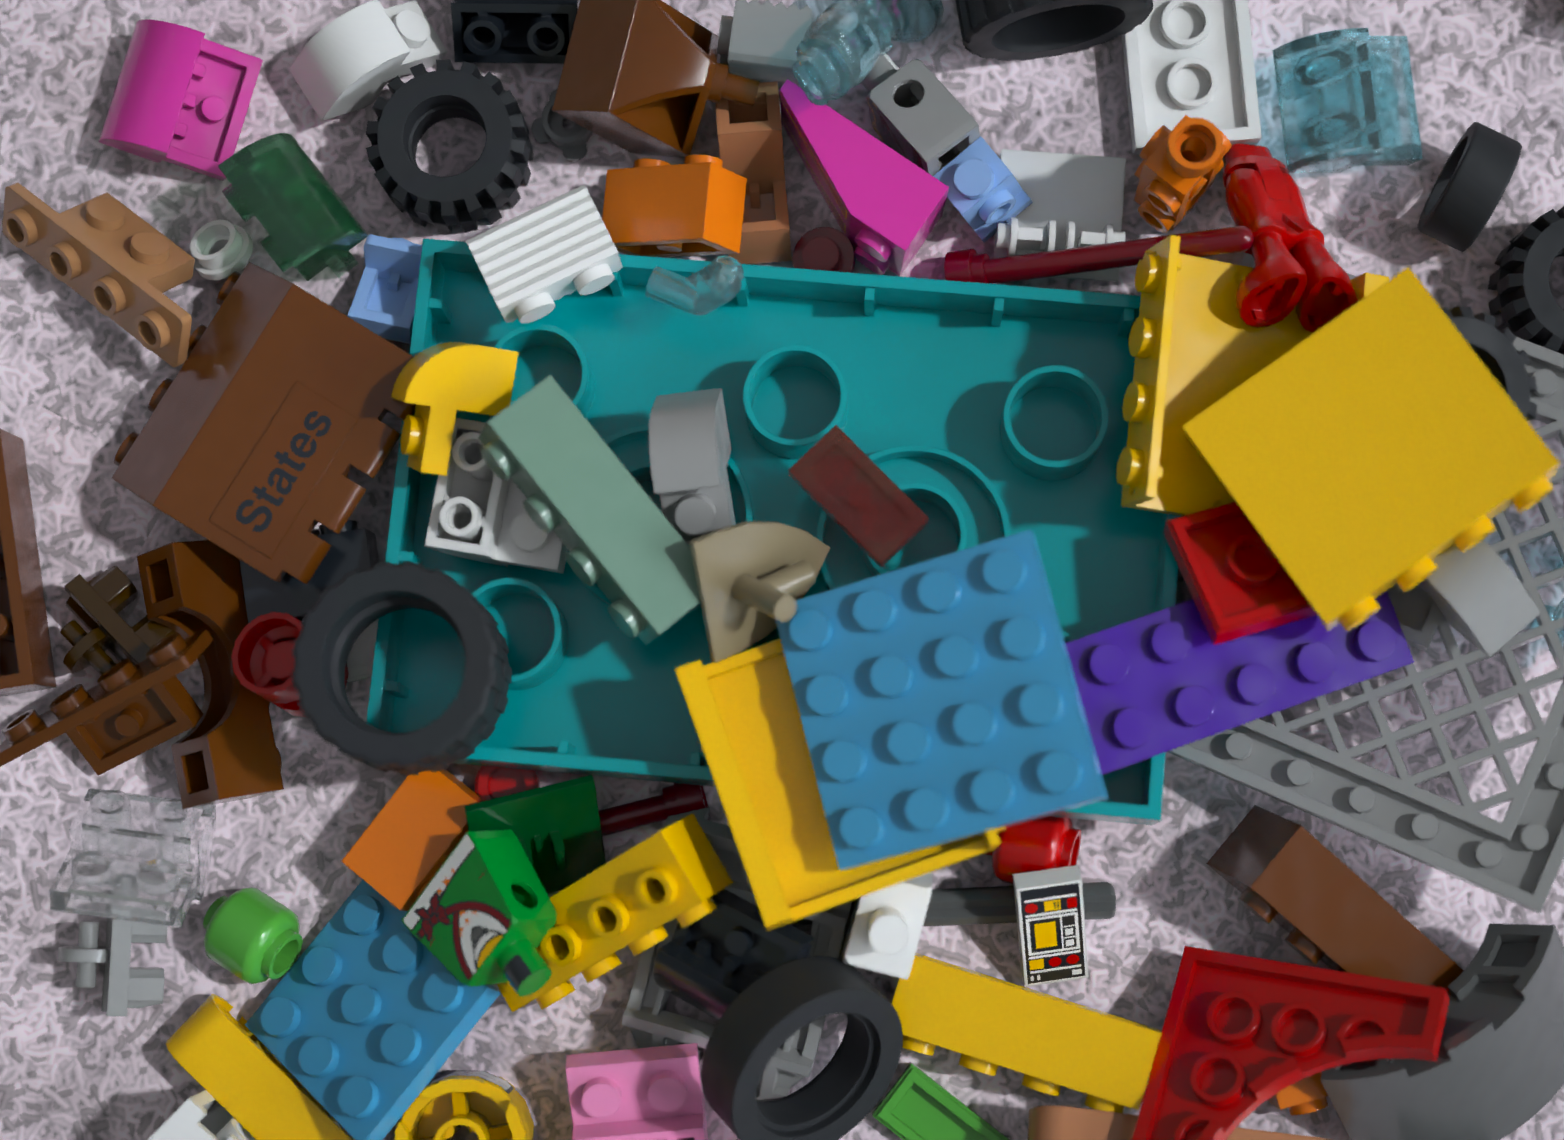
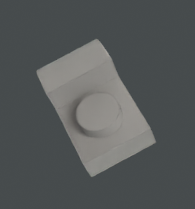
(690, 461)
(1480, 596)

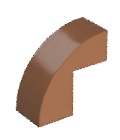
(753, 148)

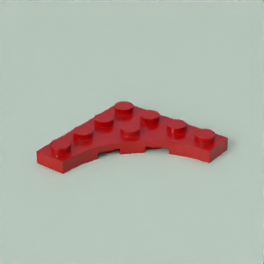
(1260, 1024)

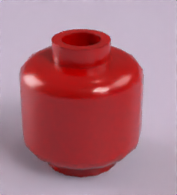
(1035, 846)

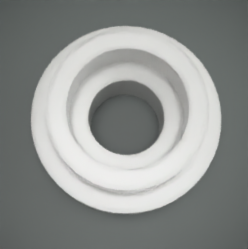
(220, 249)

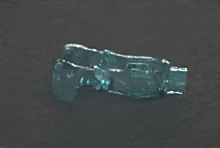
(851, 37)

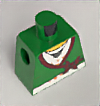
(486, 914)

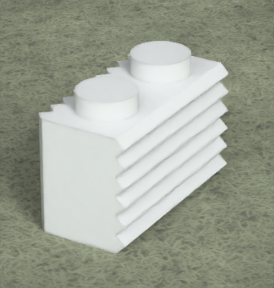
(546, 256)

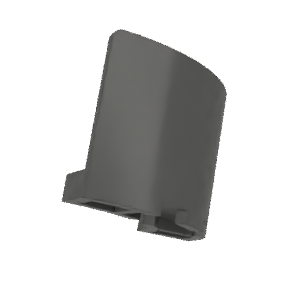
(1494, 1058)

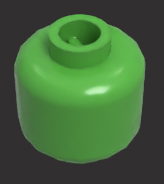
(252, 935)

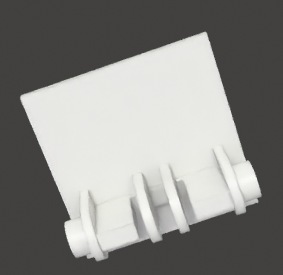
(1072, 207)

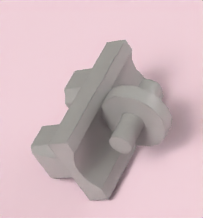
(122, 984)

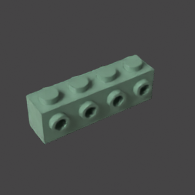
(594, 509)

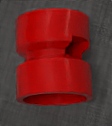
(265, 659)

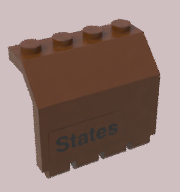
(268, 425)

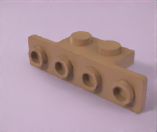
(109, 261)

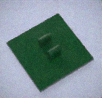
(553, 824)

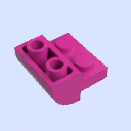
(180, 98)

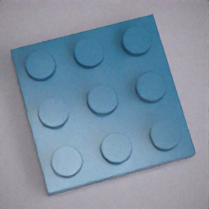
(367, 1015)

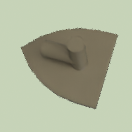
(751, 579)

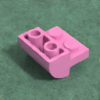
(637, 1094)

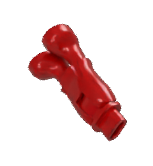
(1286, 248)

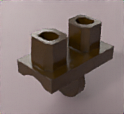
(97, 607)

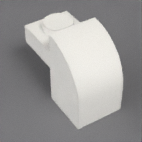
(359, 54)

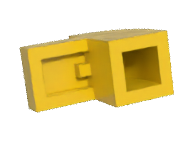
(444, 381)

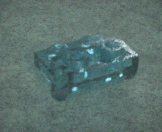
(1346, 101)

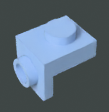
(388, 287)

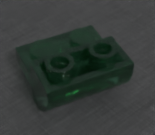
(294, 204)

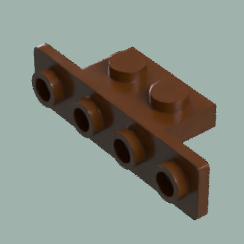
(122, 714)

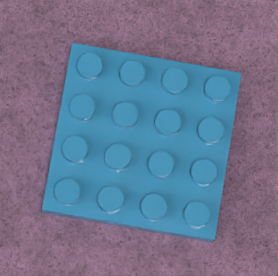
(939, 702)

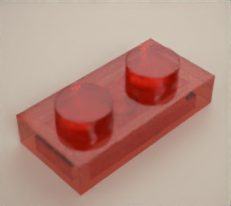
(858, 496)

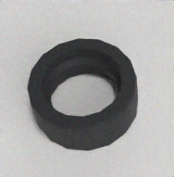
(1469, 186)

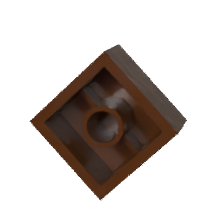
(643, 76)

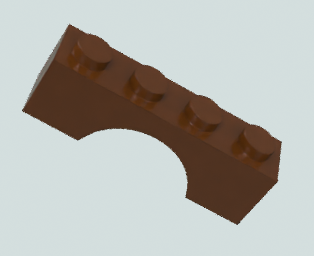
(233, 744)

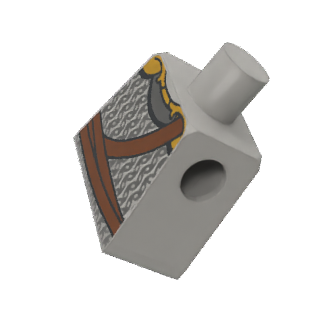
(917, 114)

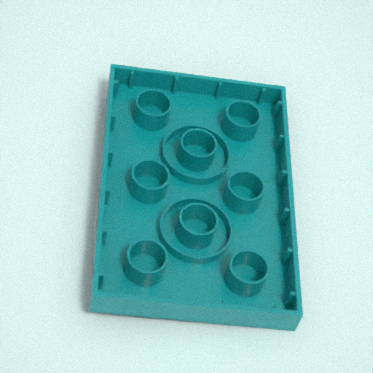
(966, 394)

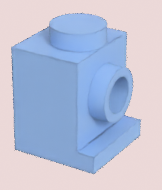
(983, 189)

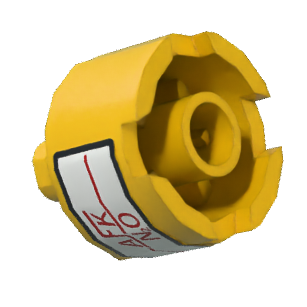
(469, 1099)

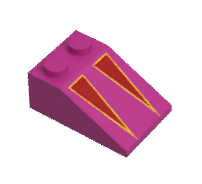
(872, 190)

